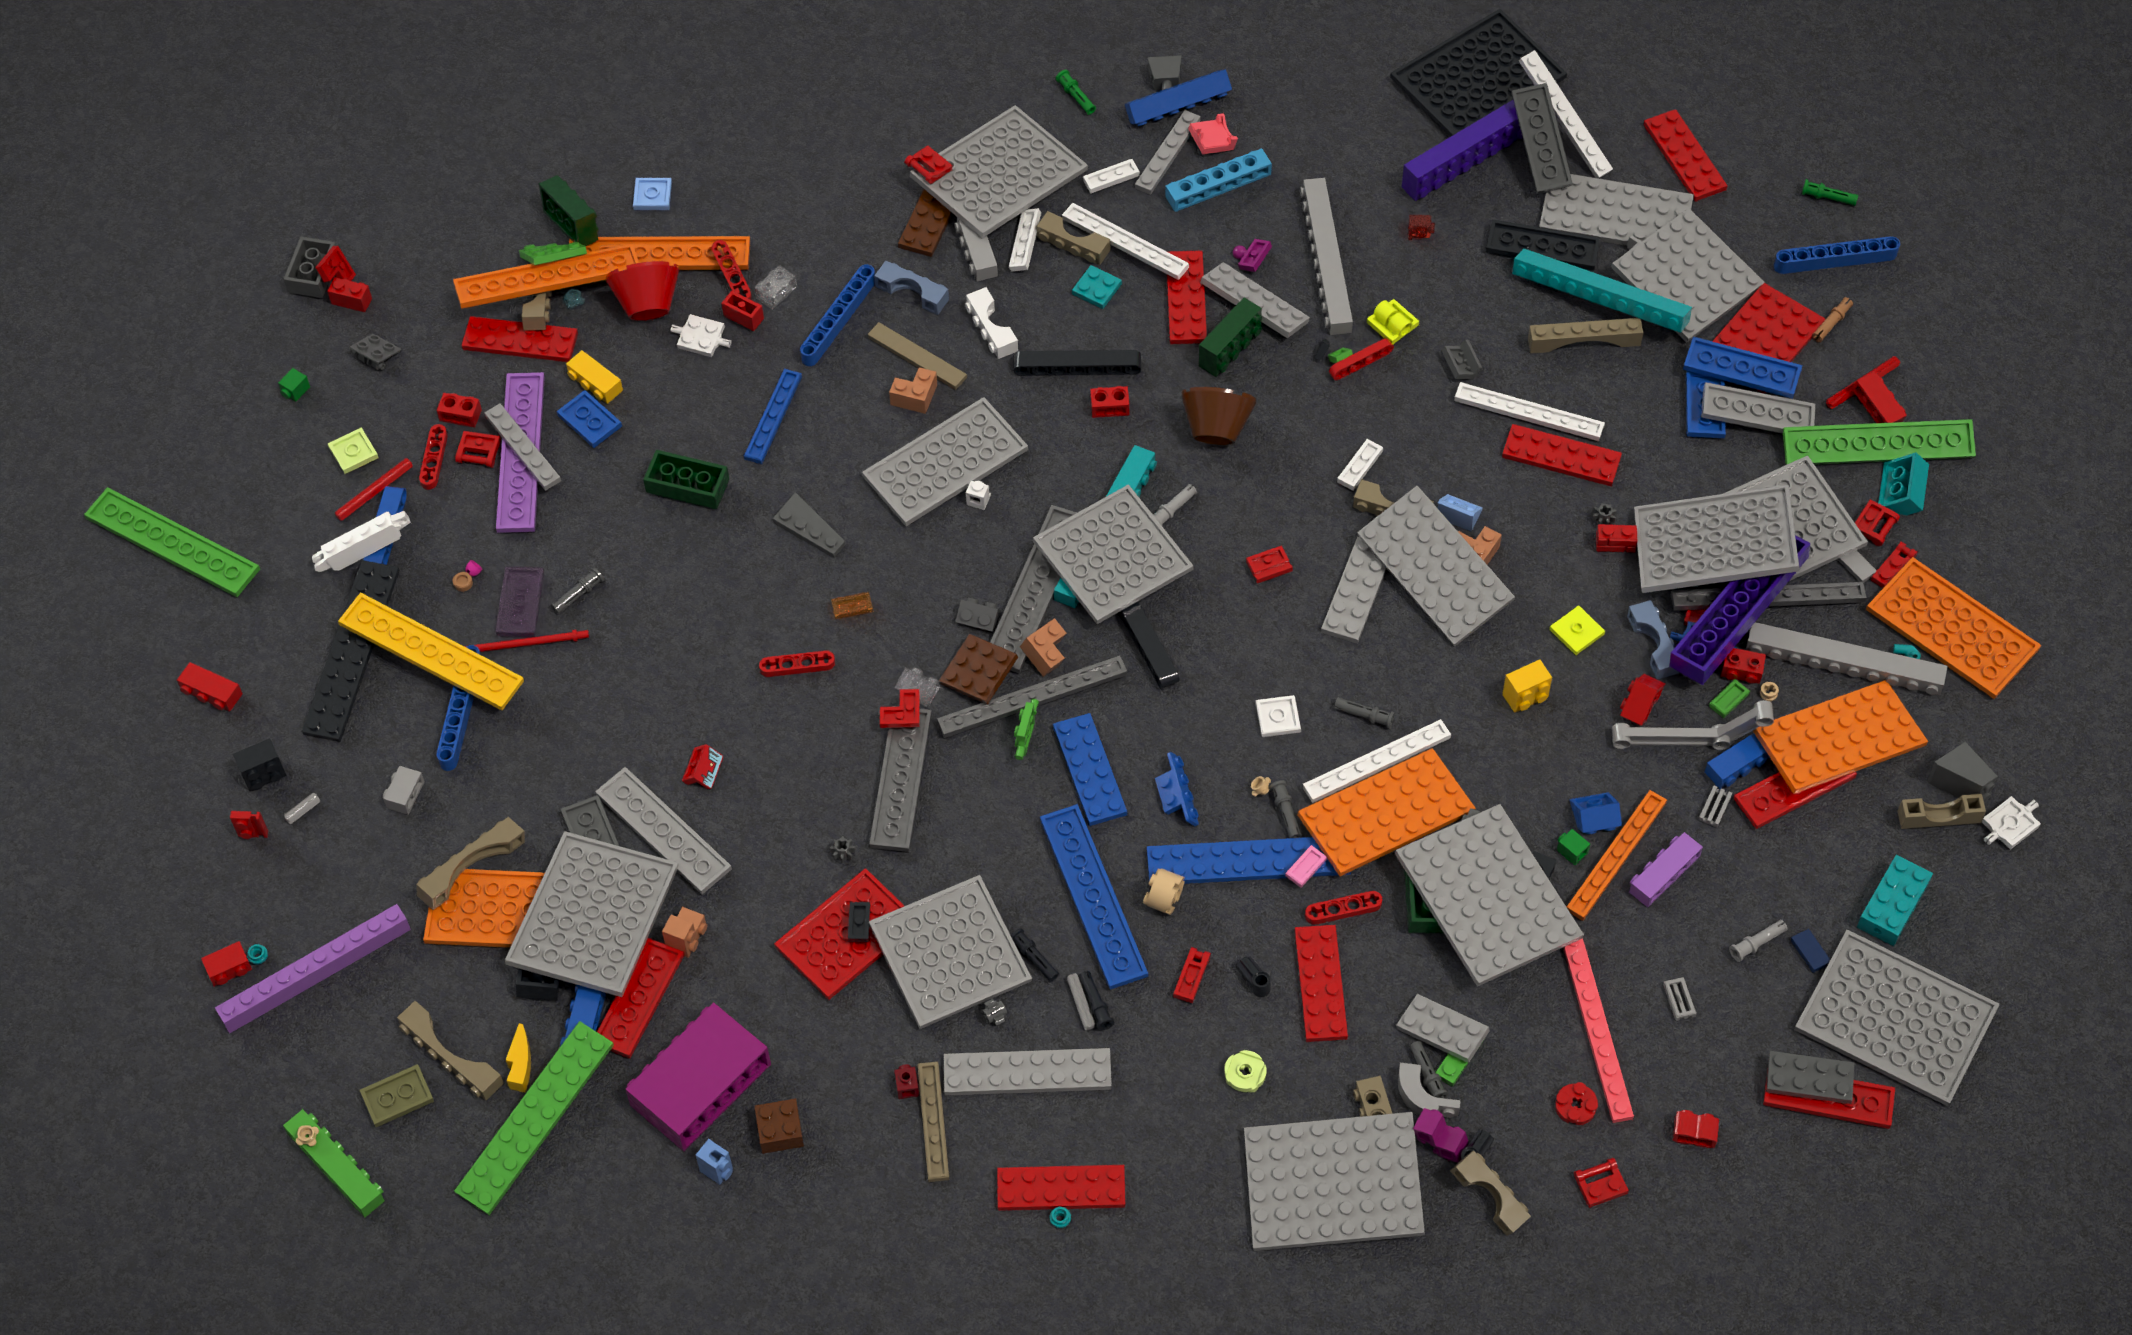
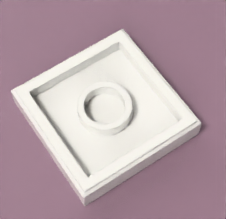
(1278, 716)

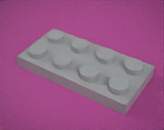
(1443, 1028)

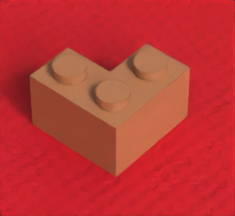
(915, 394)
(1485, 544)
(1041, 647)
(684, 930)

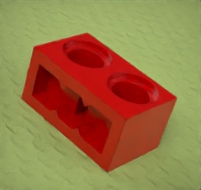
(1109, 401)
(459, 409)

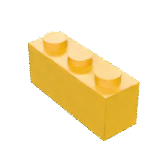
(594, 377)

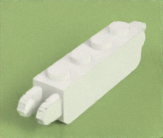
(360, 542)

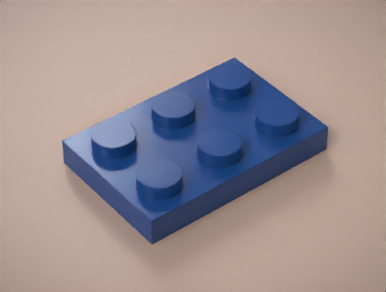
(589, 418)

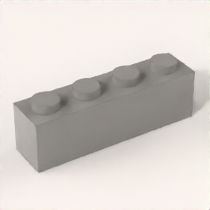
(977, 252)

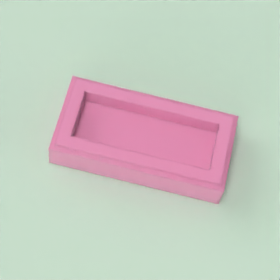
(1306, 866)

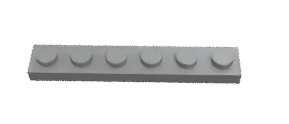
(1166, 153)
(522, 447)

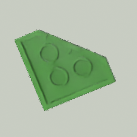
(551, 252)

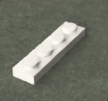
(1024, 240)

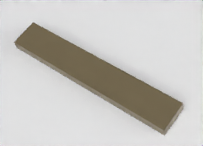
(916, 355)
(933, 1122)

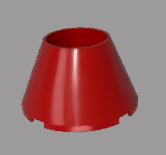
(644, 288)

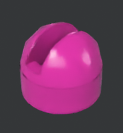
(473, 568)

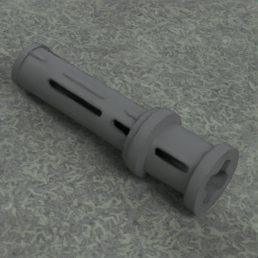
(584, 585)
(1373, 714)
(1283, 801)
(1431, 1079)

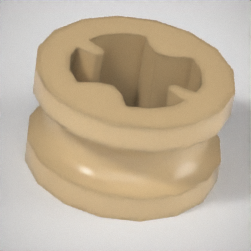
(1772, 695)

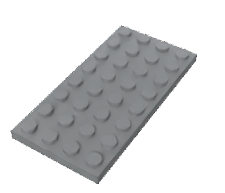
(1611, 209)
(944, 461)
(1436, 565)

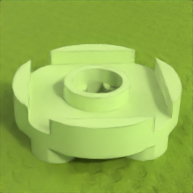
(1248, 1082)

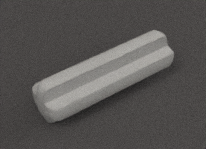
(301, 808)

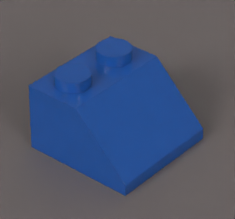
(1596, 812)

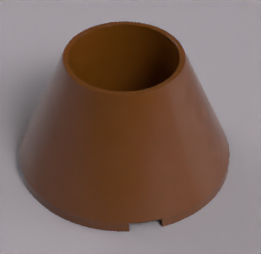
(1217, 413)

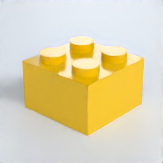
(1527, 686)

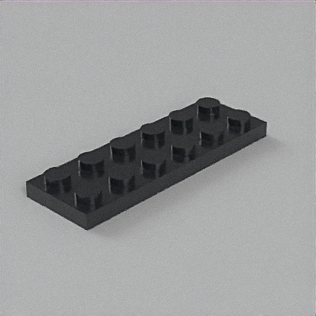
(1568, 247)

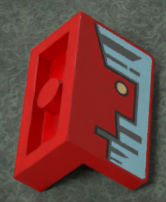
(703, 766)

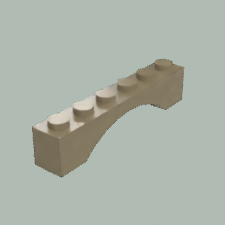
(1552, 336)
(501, 839)
(477, 1075)

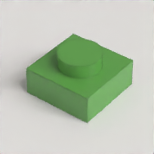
(1339, 355)

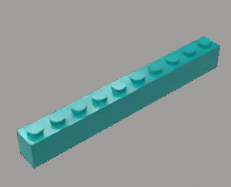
(1602, 290)
(1136, 474)

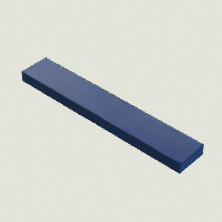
(772, 416)

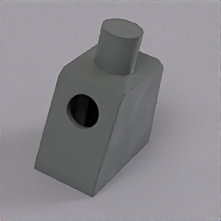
(1164, 71)

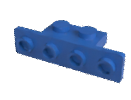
(1175, 791)

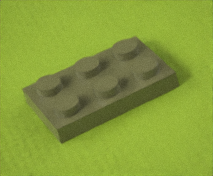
(396, 1095)

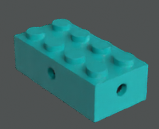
(1894, 900)

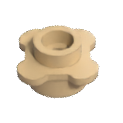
(1260, 785)
(307, 1130)

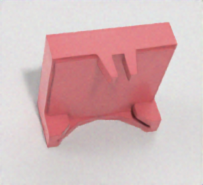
(1213, 135)

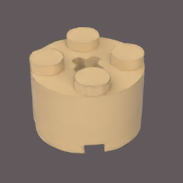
(1164, 891)

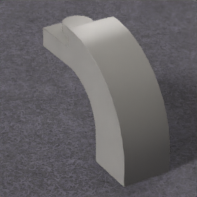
(1417, 1098)

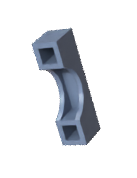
(893, 278)
(1645, 619)

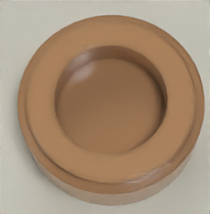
(462, 581)

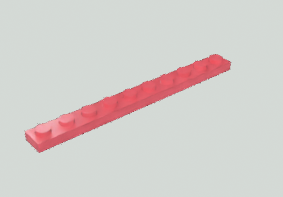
(1598, 1032)

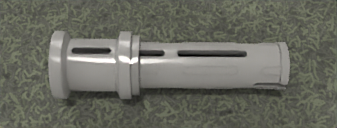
(1167, 510)
(1751, 944)

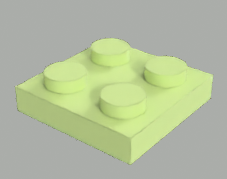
(353, 450)

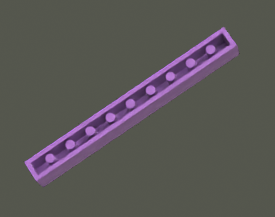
(312, 968)

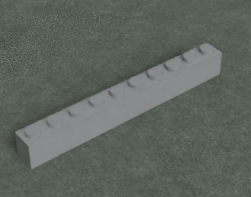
(1327, 256)
(1847, 658)

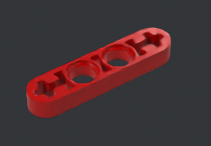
(732, 271)
(1361, 359)
(433, 457)
(797, 667)
(1342, 904)

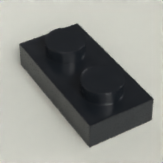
(859, 922)

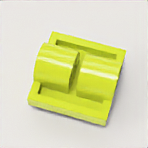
(1392, 320)

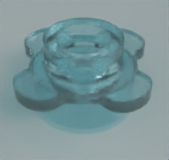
(574, 298)

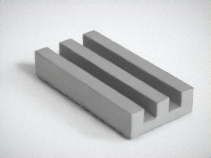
(1721, 793)
(1684, 1014)

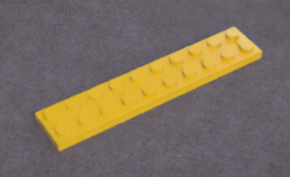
(431, 651)

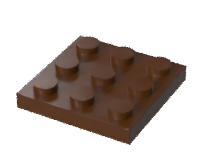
(978, 669)

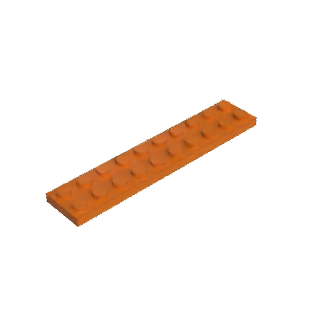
(686, 252)
(543, 277)

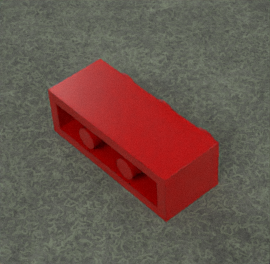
(1878, 399)
(209, 687)

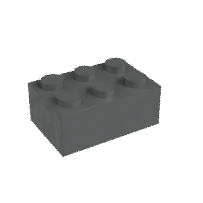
(301, 274)

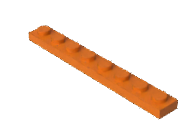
(1616, 855)

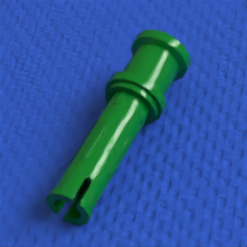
(1071, 87)
(1820, 191)

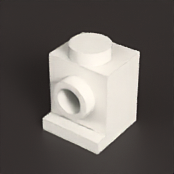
(978, 490)

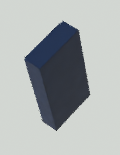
(1810, 950)

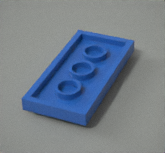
(1695, 423)

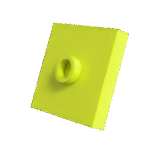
(1577, 630)

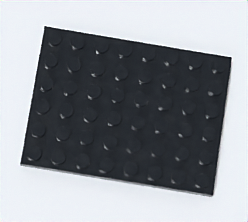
(1472, 72)

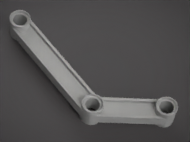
(1718, 736)

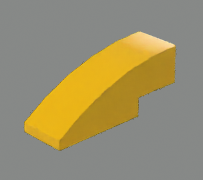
(519, 1061)

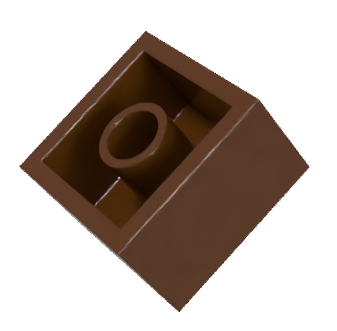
(779, 1126)

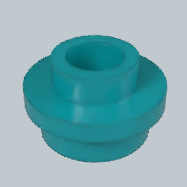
(255, 949)
(1060, 1211)

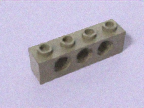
(1372, 1089)

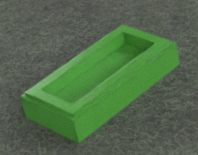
(1729, 698)

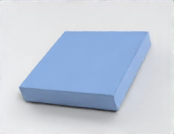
(652, 194)

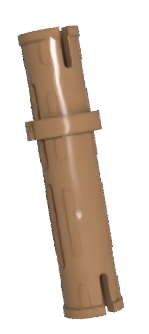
(1837, 314)

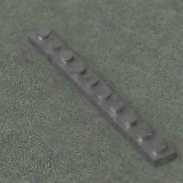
(1790, 595)
(1043, 692)

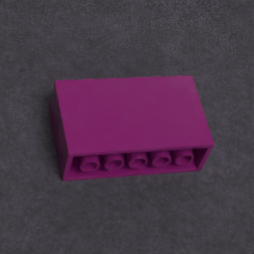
(698, 1076)

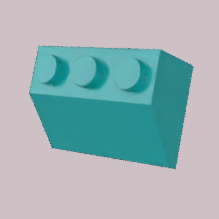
(1904, 484)

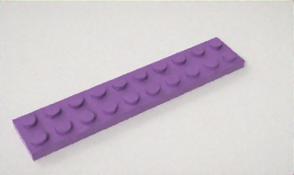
(516, 484)

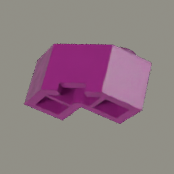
(1446, 1140)

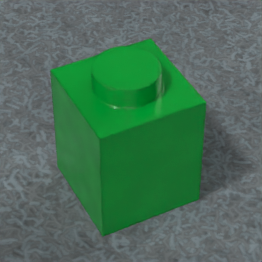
(293, 385)
(1573, 846)

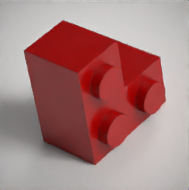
(1643, 695)

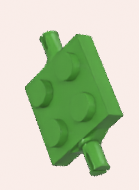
(1024, 730)

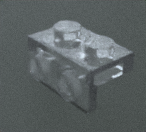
(914, 679)

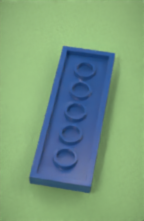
(1742, 367)
(1089, 769)

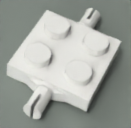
(700, 335)
(2011, 822)

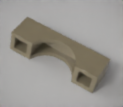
(1091, 247)
(535, 312)
(1370, 499)
(1964, 810)
(1509, 1212)

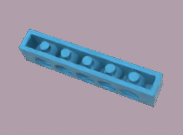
(1218, 180)

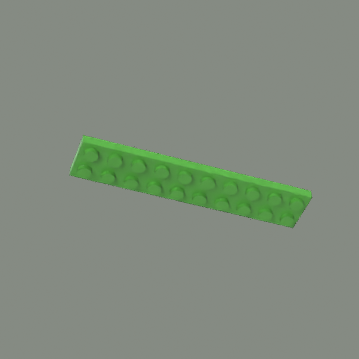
(1880, 441)
(172, 542)
(534, 1118)

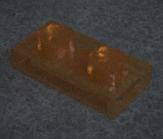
(852, 605)

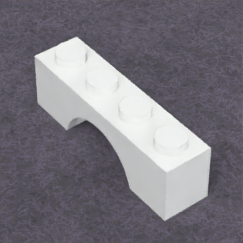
(1000, 339)

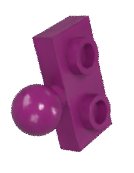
(1253, 257)

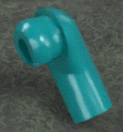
(1906, 650)

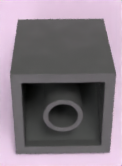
(1963, 773)

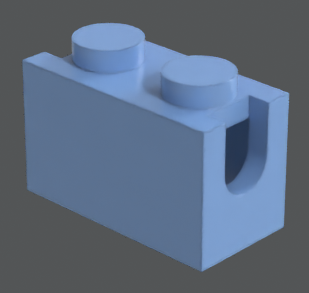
(714, 1162)

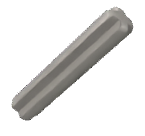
(1080, 1001)

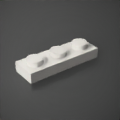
(1111, 176)
(1360, 464)

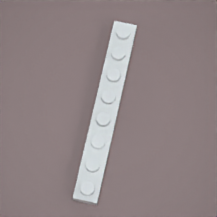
(1567, 116)
(1126, 241)
(1529, 411)
(1376, 761)

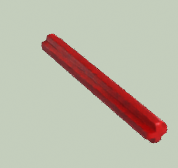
(1847, 392)
(373, 489)

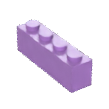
(1665, 869)

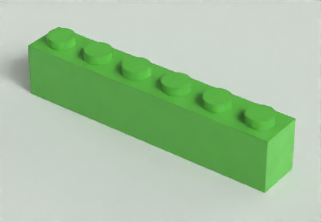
(337, 1166)

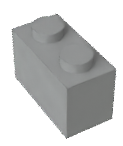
(403, 790)

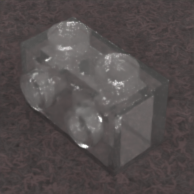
(775, 287)

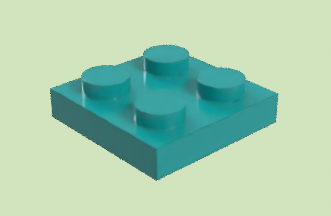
(1096, 287)

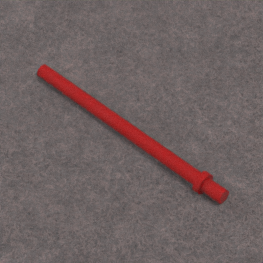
(574, 635)

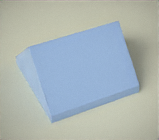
(1459, 511)

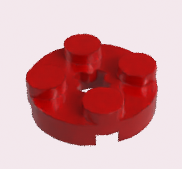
(1580, 1093)

